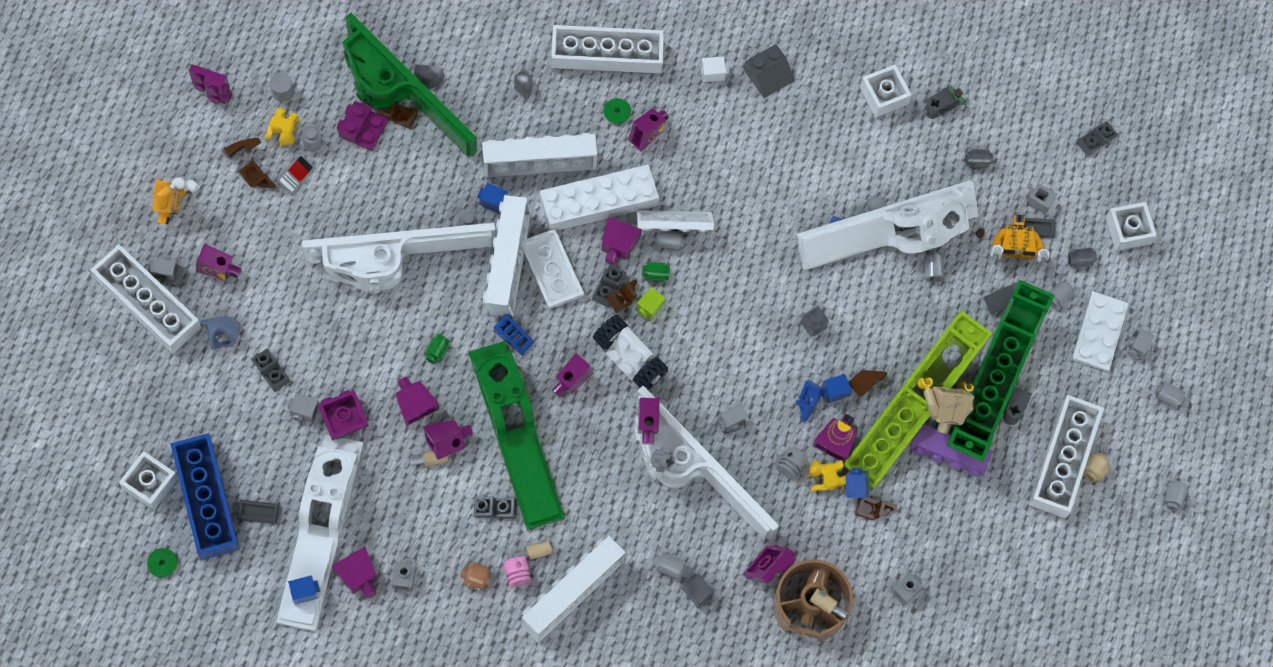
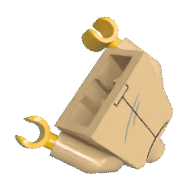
(948, 404)

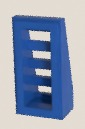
(509, 339)

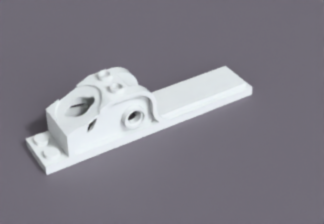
(877, 227)
(378, 258)
(697, 463)
(315, 543)

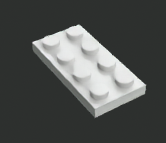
(675, 220)
(552, 269)
(1100, 331)

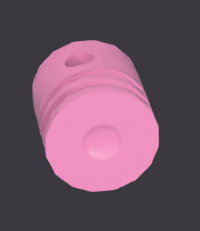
(517, 571)

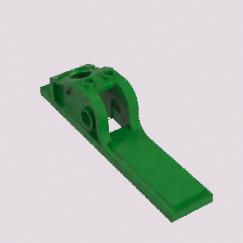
(385, 81)
(521, 445)

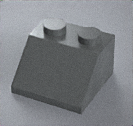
(769, 71)

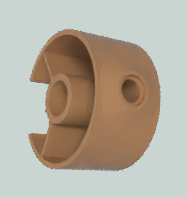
(819, 577)

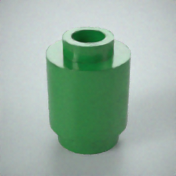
(656, 271)
(436, 349)

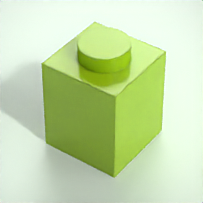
(650, 304)

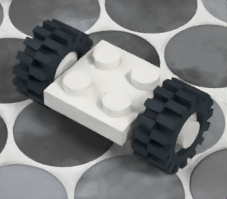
(630, 353)

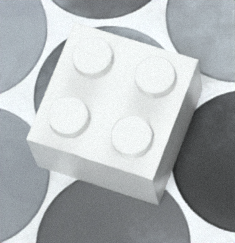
(885, 90)
(1130, 226)
(148, 480)

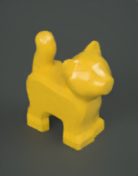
(284, 126)
(829, 473)

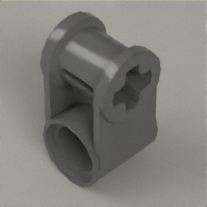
(940, 103)
(1017, 403)

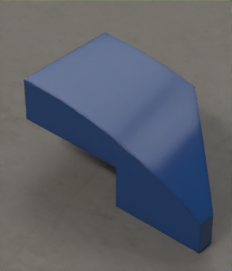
(809, 399)

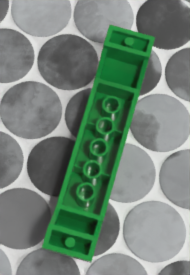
(1001, 369)

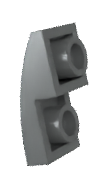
(1097, 138)
(609, 283)
(999, 299)
(270, 370)
(495, 507)

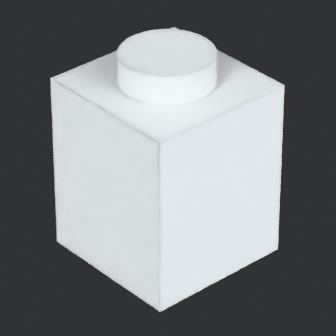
(714, 69)

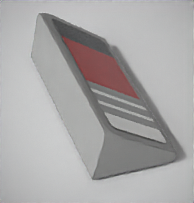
(295, 174)

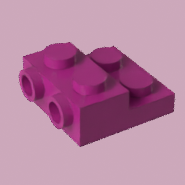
(213, 83)
(362, 125)
(342, 414)
(769, 562)

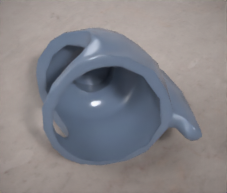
(221, 325)

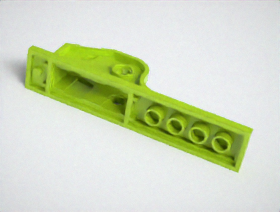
(910, 411)

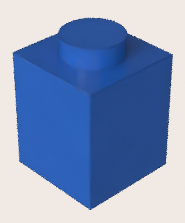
(491, 197)
(836, 388)
(857, 483)
(304, 589)

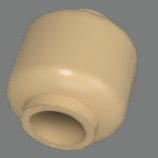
(1096, 467)

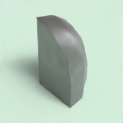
(428, 75)
(523, 84)

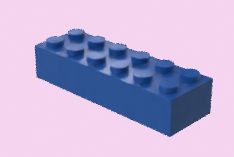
(204, 496)

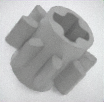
(662, 460)

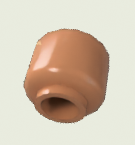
(476, 576)

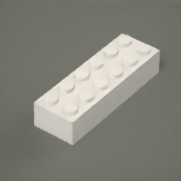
(607, 49)
(539, 155)
(599, 198)
(508, 256)
(146, 298)
(1066, 456)
(573, 588)

